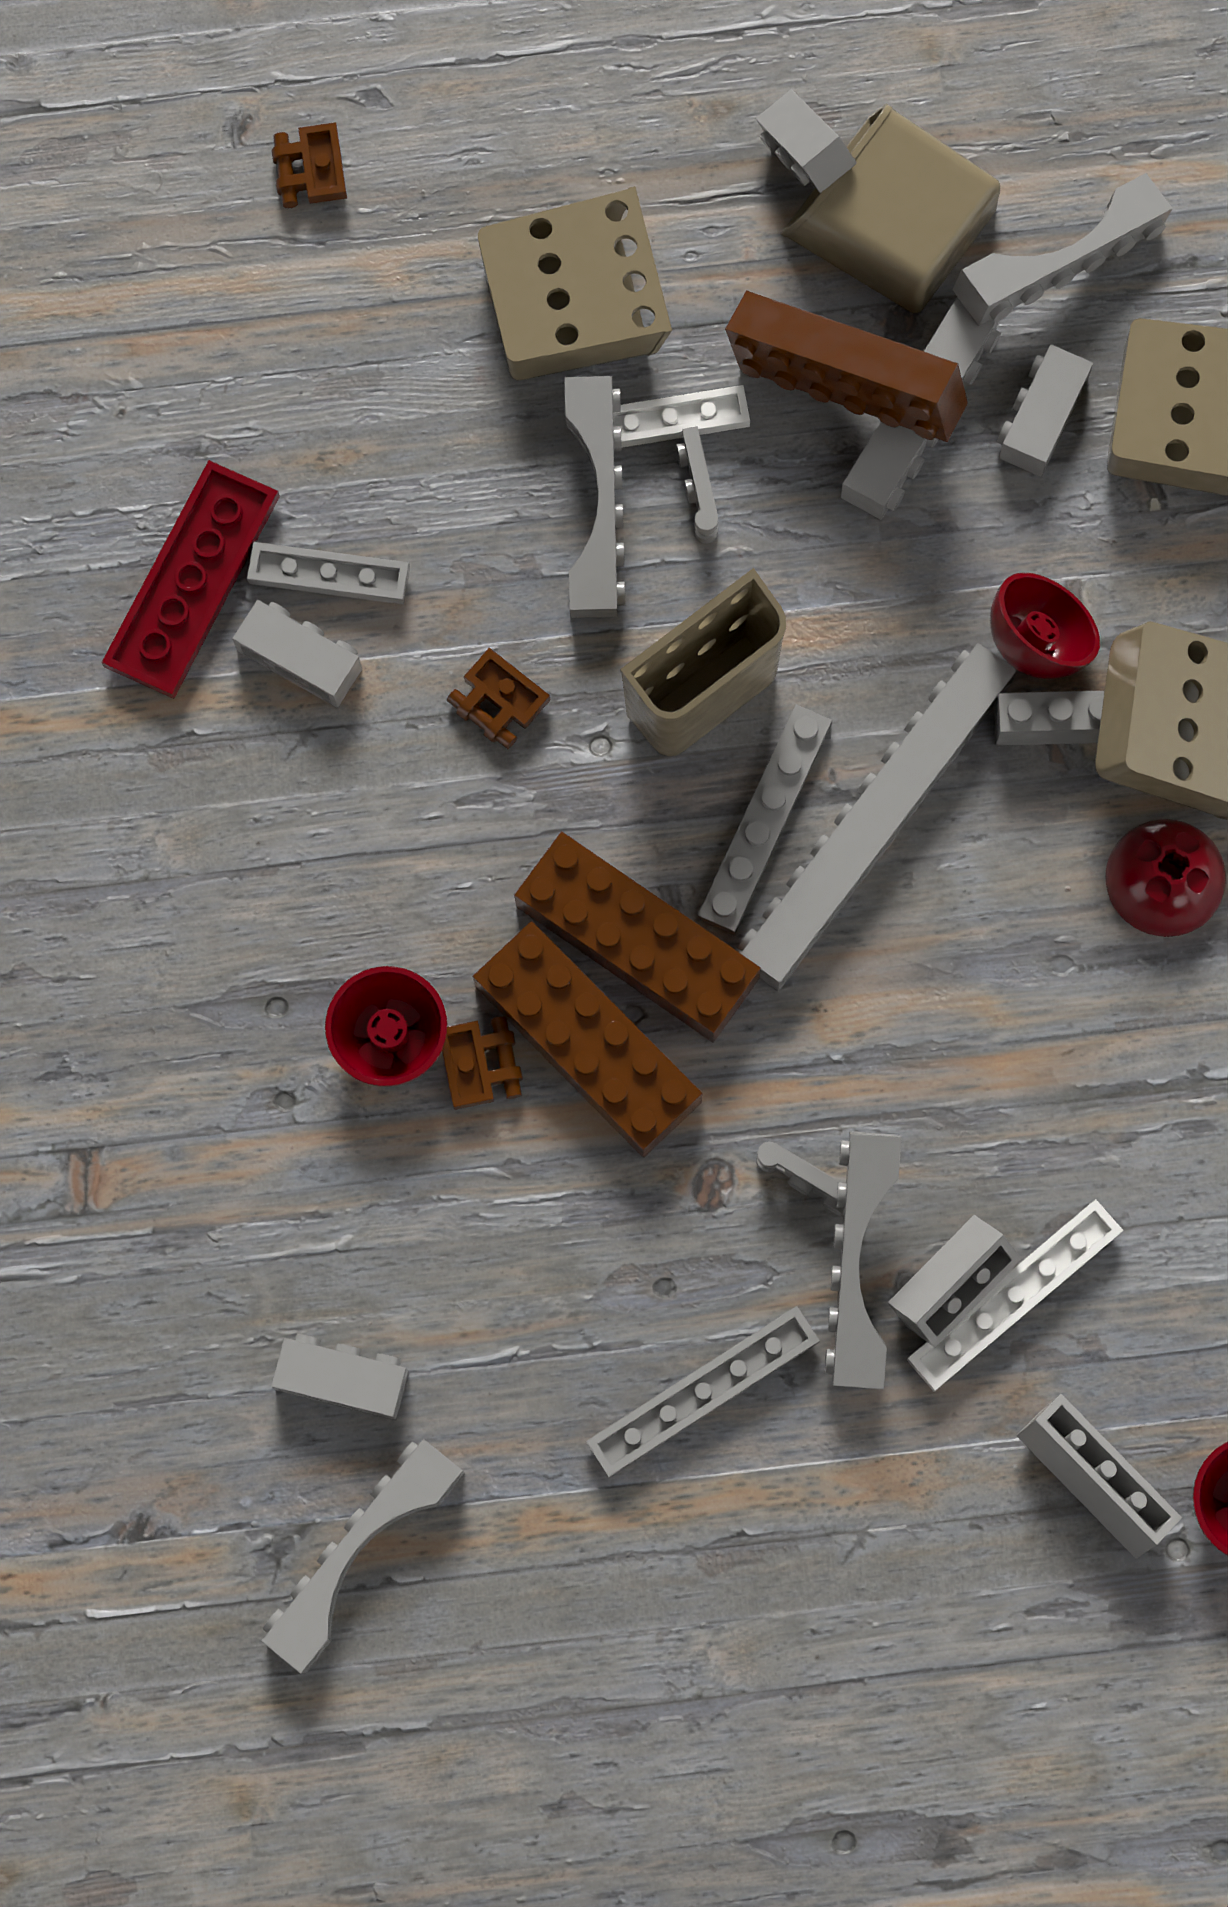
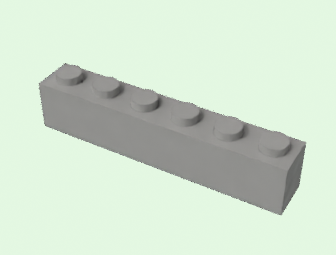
(896, 452)

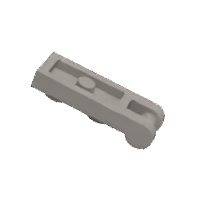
(698, 487)
(802, 1174)

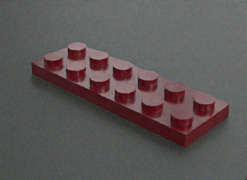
(190, 579)

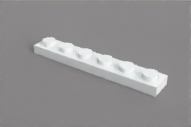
(1017, 1294)

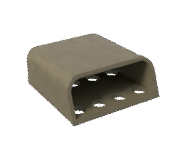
(898, 212)
(568, 287)
(1172, 407)
(706, 666)
(1167, 717)

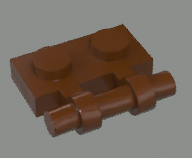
(321, 161)
(506, 689)
(467, 1064)

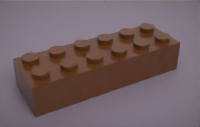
(847, 366)
(637, 936)
(587, 1039)

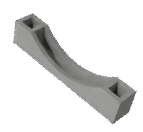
(1002, 282)
(594, 575)
(870, 1173)
(306, 1625)

